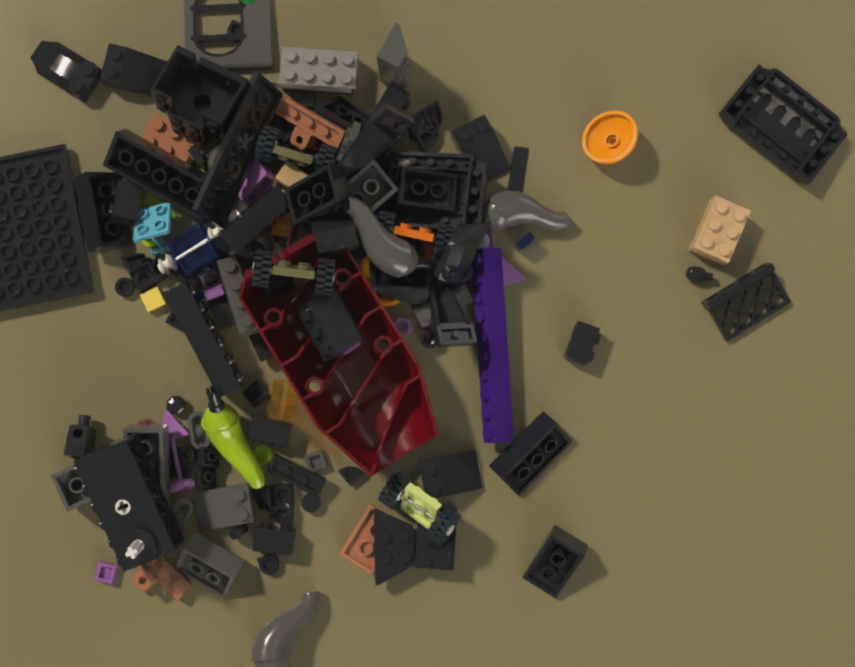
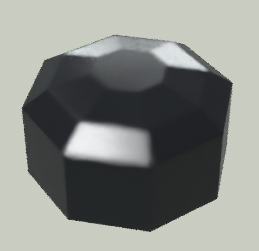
(428, 339)
(176, 405)

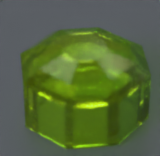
(264, 454)

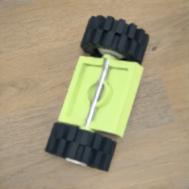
(420, 507)

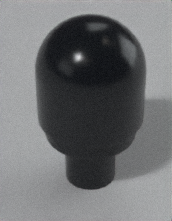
(698, 274)

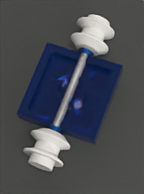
(191, 250)

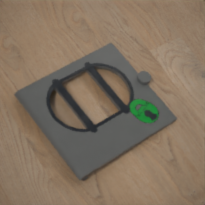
(255, 36)

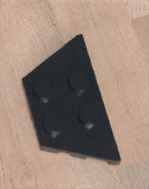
(392, 546)

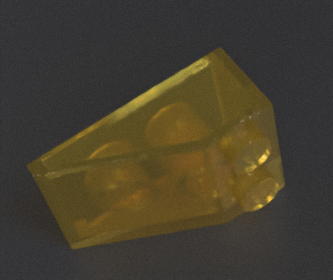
(282, 402)

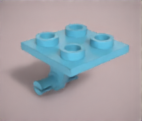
(152, 224)

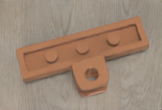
(310, 125)
(165, 574)

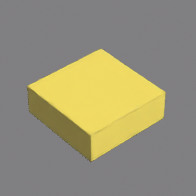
(153, 299)

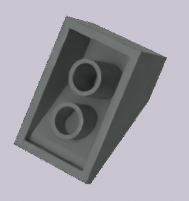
(224, 506)

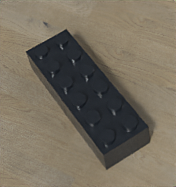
(154, 170)
(203, 338)

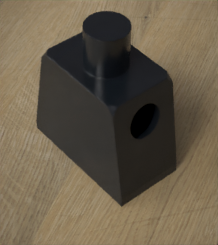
(80, 438)

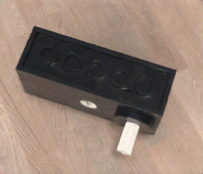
(129, 502)

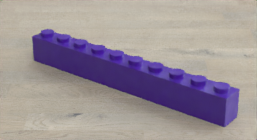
(492, 346)

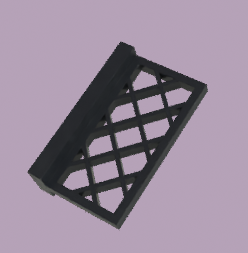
(742, 285)

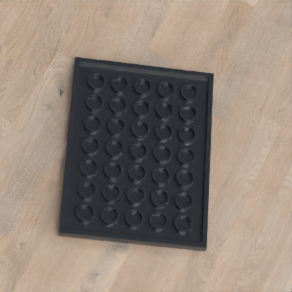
(40, 230)

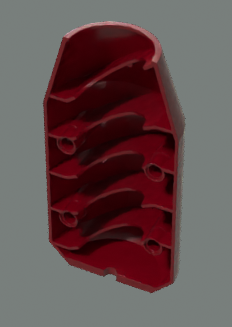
(369, 399)

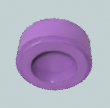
(403, 325)

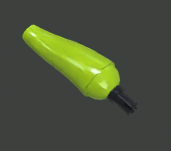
(225, 432)

